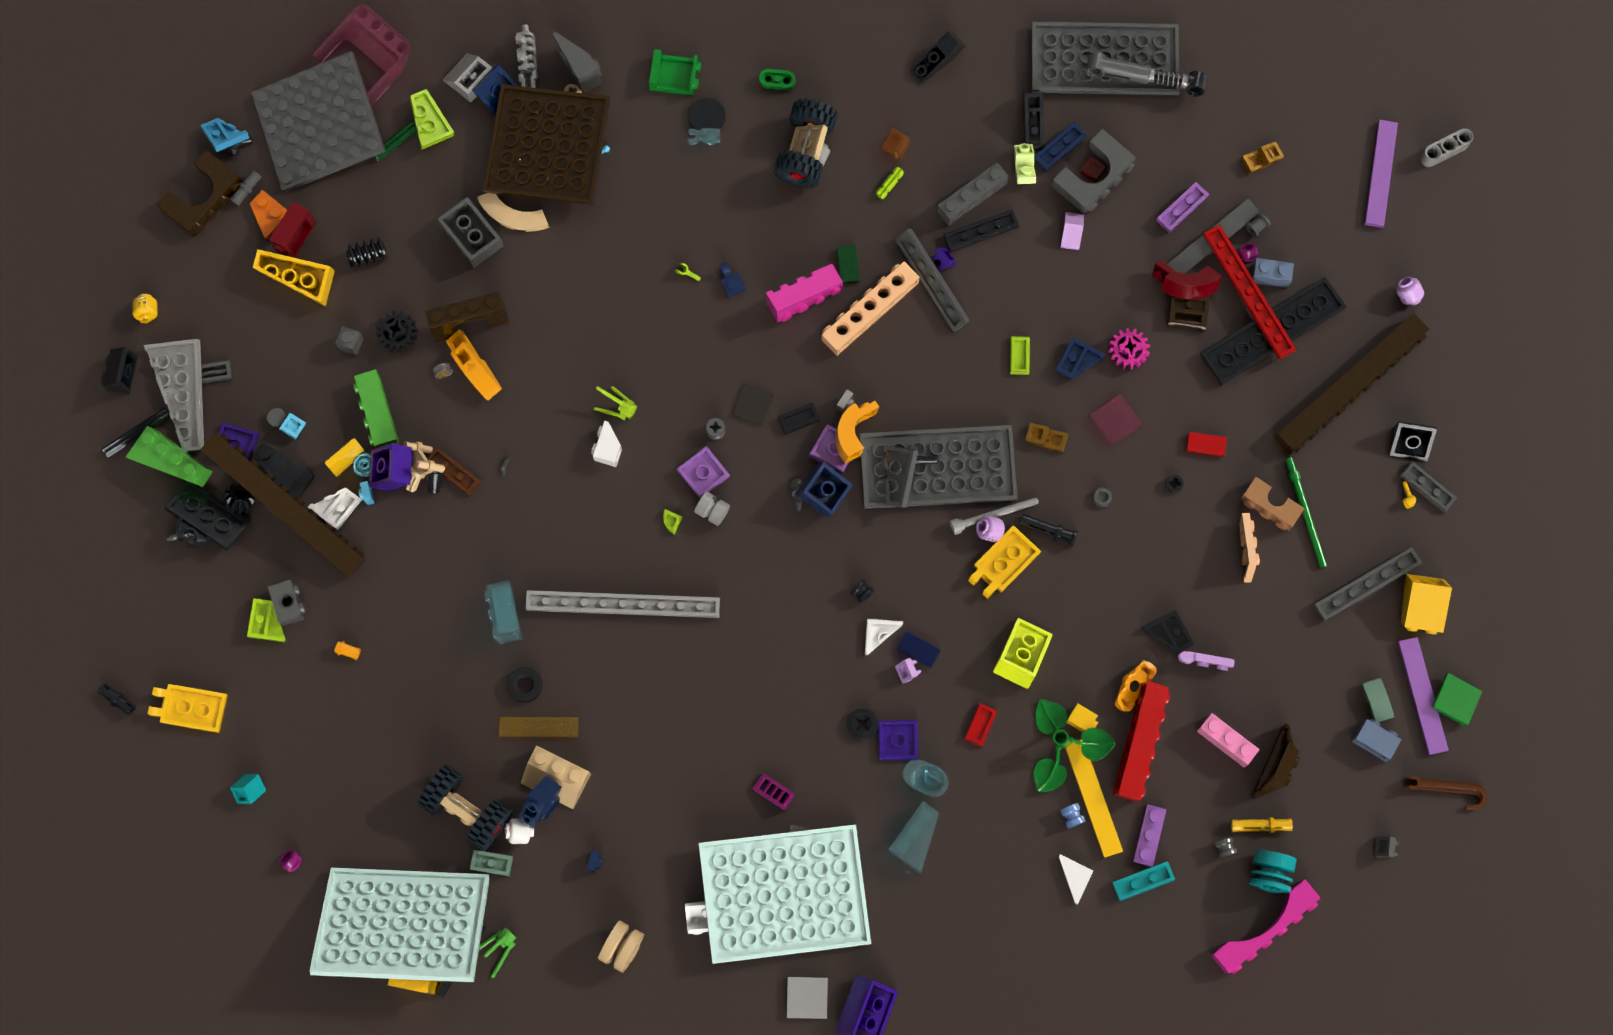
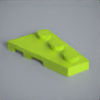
(429, 120)

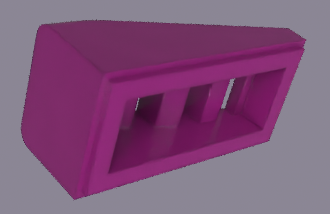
(790, 795)

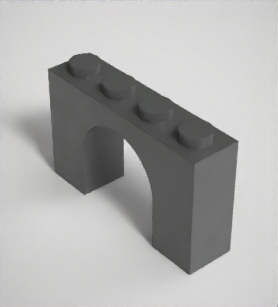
(1085, 195)

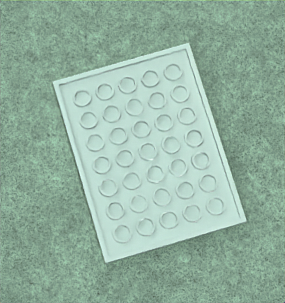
(784, 894)
(400, 925)

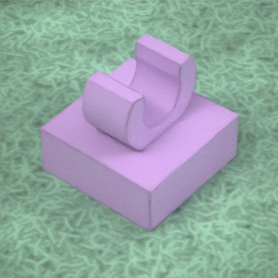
(907, 670)

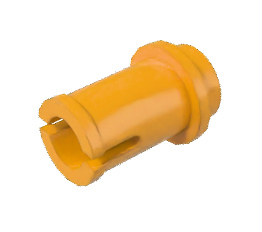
(347, 650)

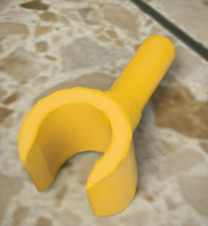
(1410, 500)

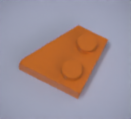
(267, 212)

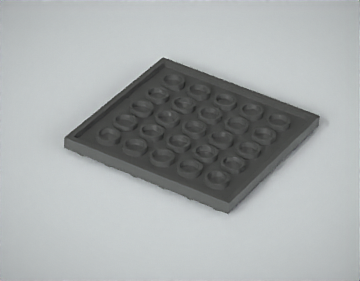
(318, 121)

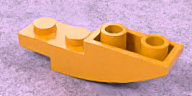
(472, 366)

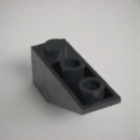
(938, 56)

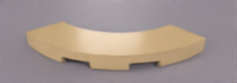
(512, 218)

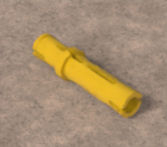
(1256, 825)

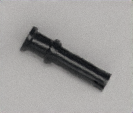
(1056, 532)

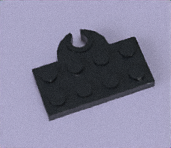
(205, 518)

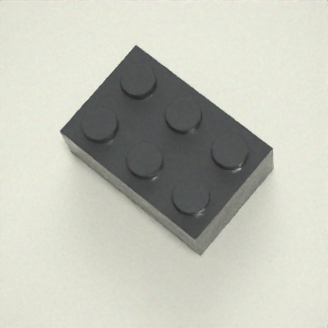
(470, 232)

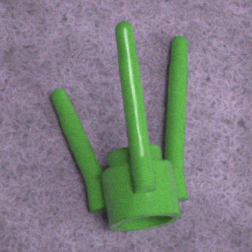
(503, 938)

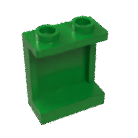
(674, 74)

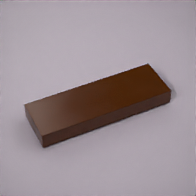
(455, 472)

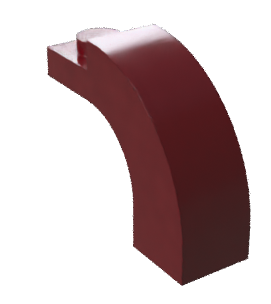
(1186, 285)

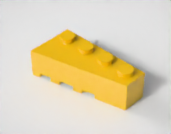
(300, 275)

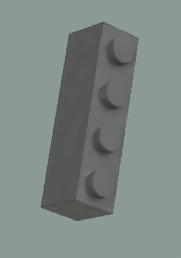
(972, 194)

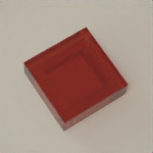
(1093, 169)

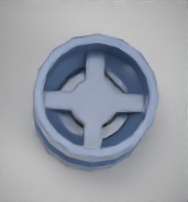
(1072, 815)

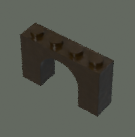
(195, 217)
(445, 318)

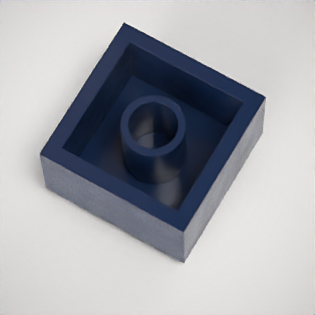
(824, 489)

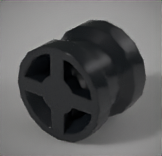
(862, 591)

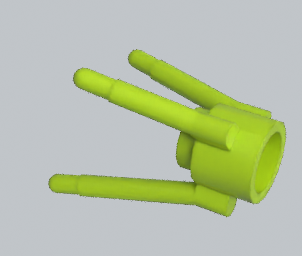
(627, 407)

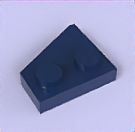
(1078, 359)

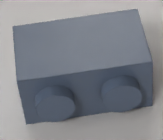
(1272, 272)
(1376, 739)

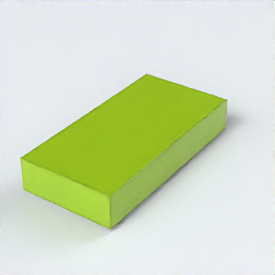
(1019, 355)

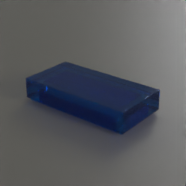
(918, 649)

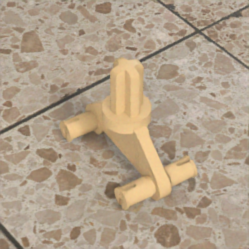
(421, 465)

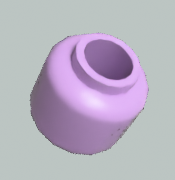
(1410, 291)
(990, 528)

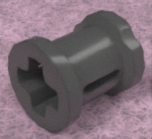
(1258, 224)

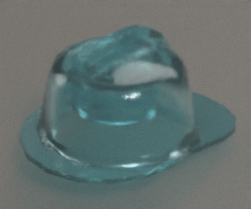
(926, 778)

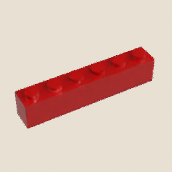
(1141, 741)

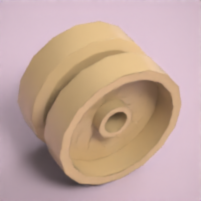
(621, 946)

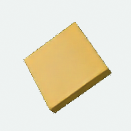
(344, 457)

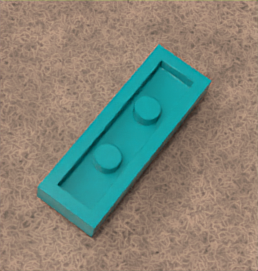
(1143, 881)

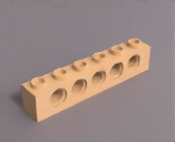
(838, 342)

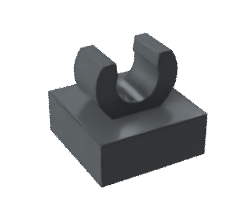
(1385, 847)

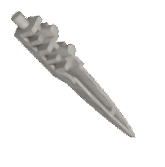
(527, 57)

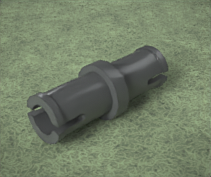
(245, 188)

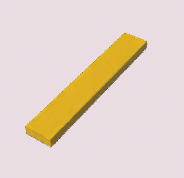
(1094, 801)

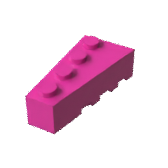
(804, 293)

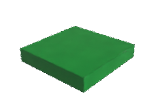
(1456, 699)

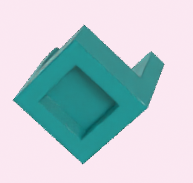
(248, 788)

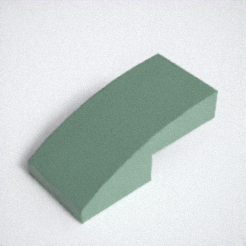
(1378, 700)

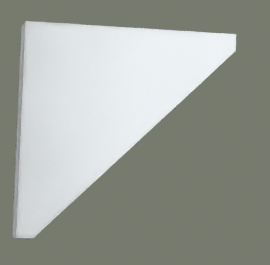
(878, 631)
(1076, 876)

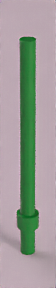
(1295, 477)

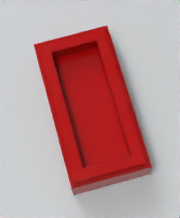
(1206, 444)
(980, 725)

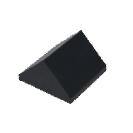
(1412, 440)

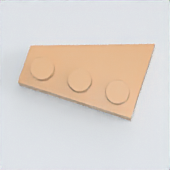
(1250, 557)

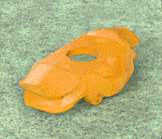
(1126, 698)

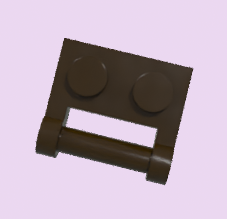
(1189, 307)

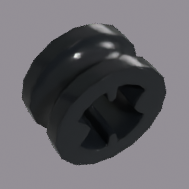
(1178, 488)

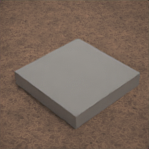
(807, 997)

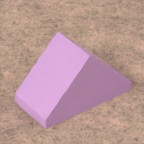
(1072, 231)

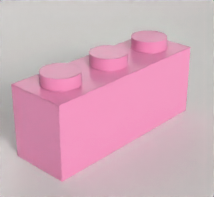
(1228, 740)

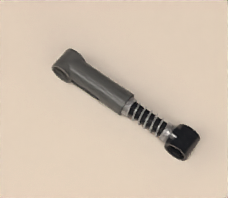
(1100, 66)

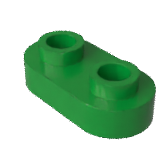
(777, 78)

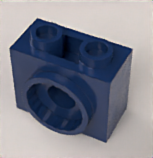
(540, 802)

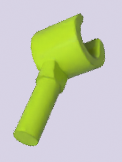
(687, 272)

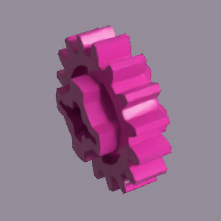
(1129, 357)

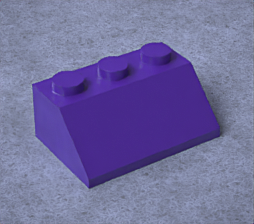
(866, 1008)

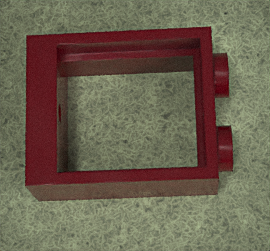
(292, 230)

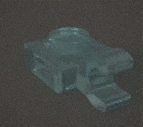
(707, 135)

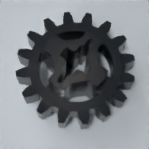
(392, 324)

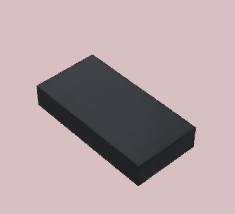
(799, 418)

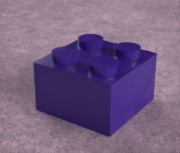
(390, 467)

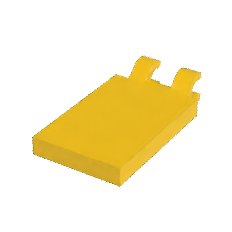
(1004, 561)
(190, 707)

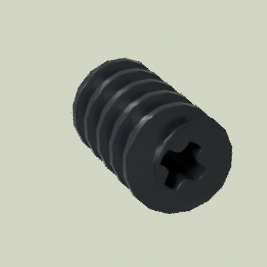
(366, 252)

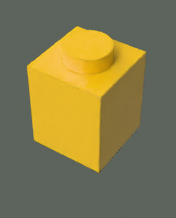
(1082, 718)

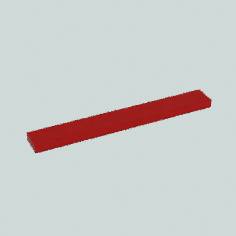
(1249, 292)

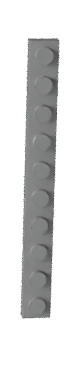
(623, 604)

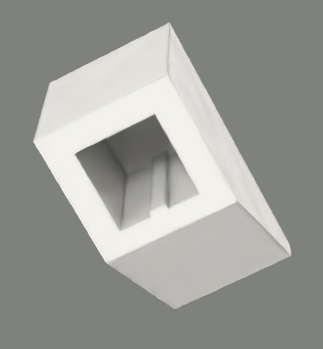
(608, 447)

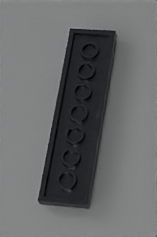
(1249, 345)

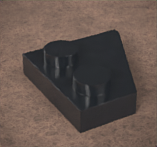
(1170, 632)

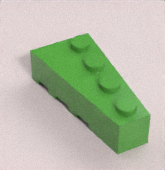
(166, 456)

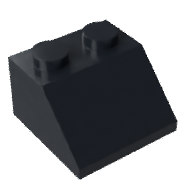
(119, 370)

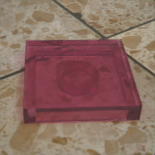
(1116, 420)

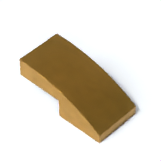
(1262, 158)
(1046, 438)

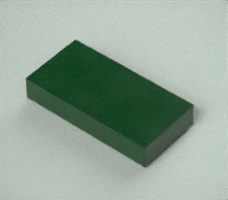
(848, 264)

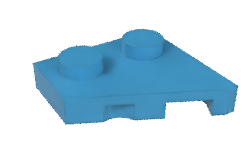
(222, 134)

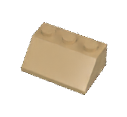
(566, 774)

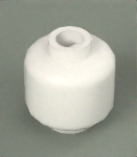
(518, 832)

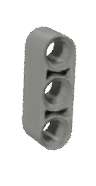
(1440, 153)

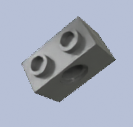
(281, 592)

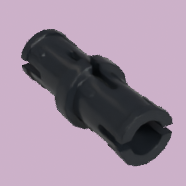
(117, 699)

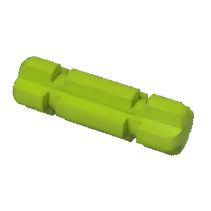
(889, 183)

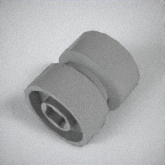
(711, 508)

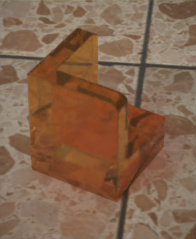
(896, 144)

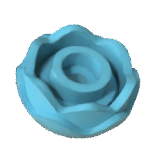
(359, 462)

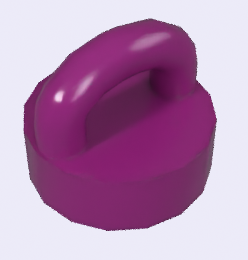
(1248, 253)
(290, 861)

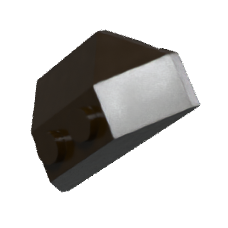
(1279, 764)

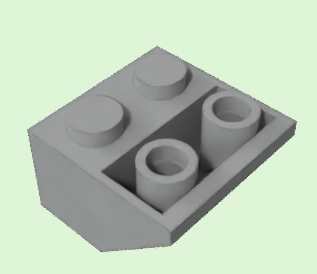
(467, 75)

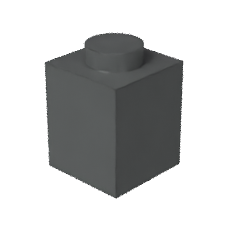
(349, 341)

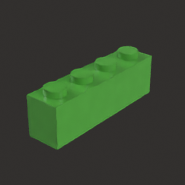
(376, 409)

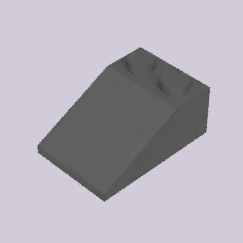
(579, 63)

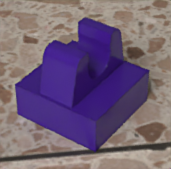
(945, 257)

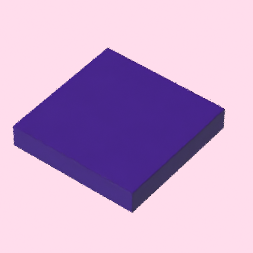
(242, 437)
(898, 740)

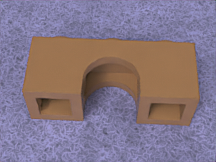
(1257, 497)

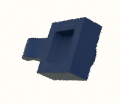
(731, 283)

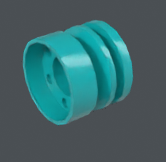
(1272, 871)

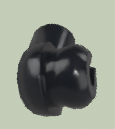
(233, 150)

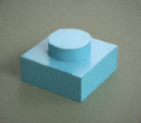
(292, 426)
(366, 493)

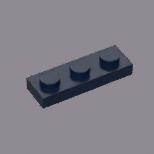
(1060, 146)

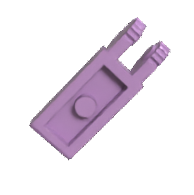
(1204, 660)

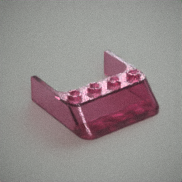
(376, 40)

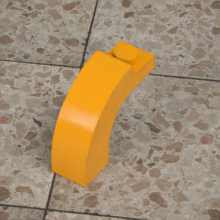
(845, 437)

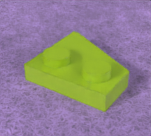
(264, 622)

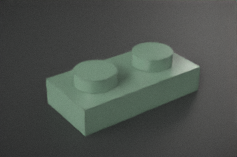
(491, 863)

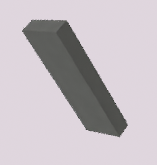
(1428, 487)

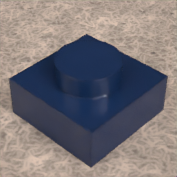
(595, 861)

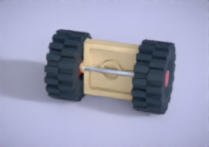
(811, 123)
(442, 794)

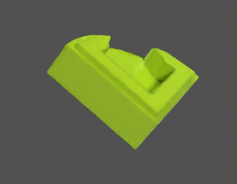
(671, 521)

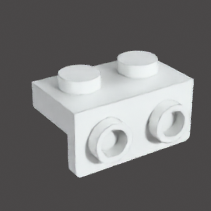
(696, 918)

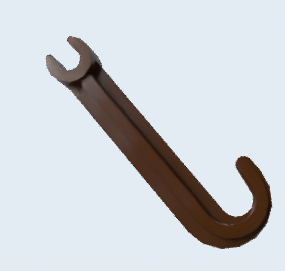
(1450, 786)

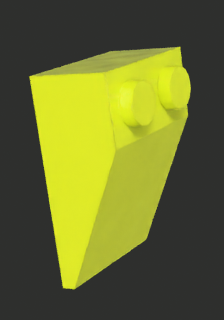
(1023, 653)

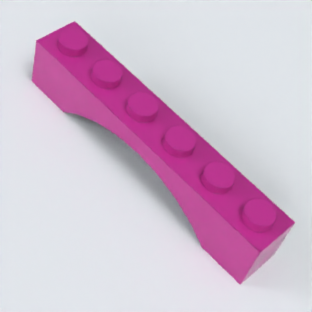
(1233, 954)

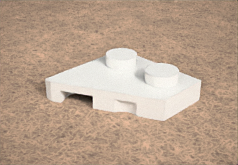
(336, 507)

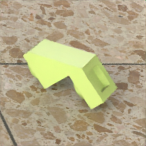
(1024, 163)

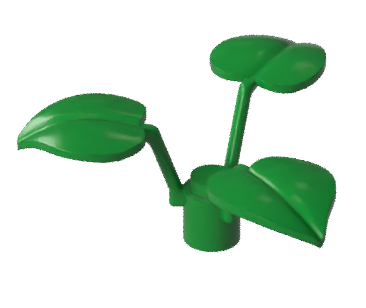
(1094, 743)

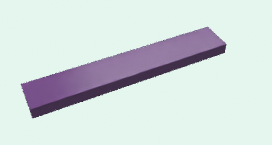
(1381, 173)
(1422, 696)

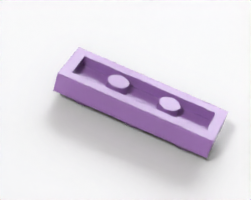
(1182, 207)
(1149, 835)

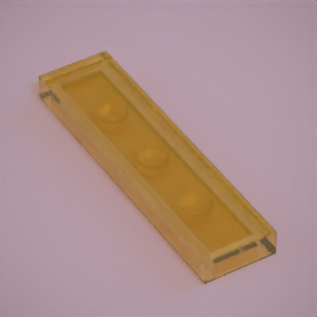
(539, 727)

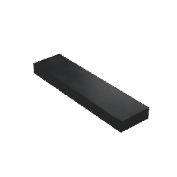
(981, 230)

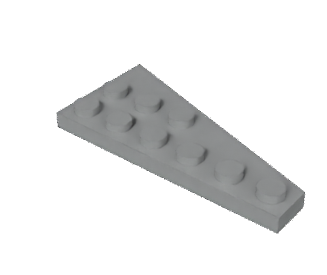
(180, 382)

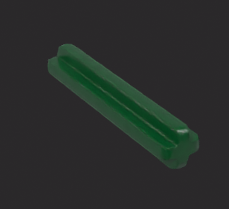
(397, 139)

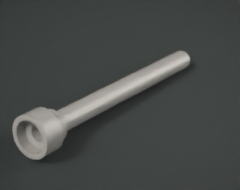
(958, 526)

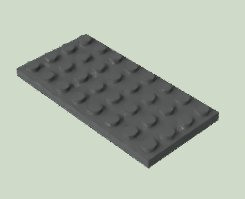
(1063, 50)
(971, 468)

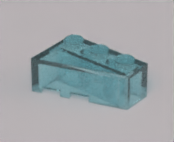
(503, 612)
(915, 838)

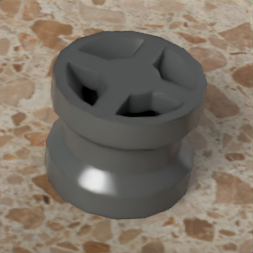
(715, 433)
(1225, 847)

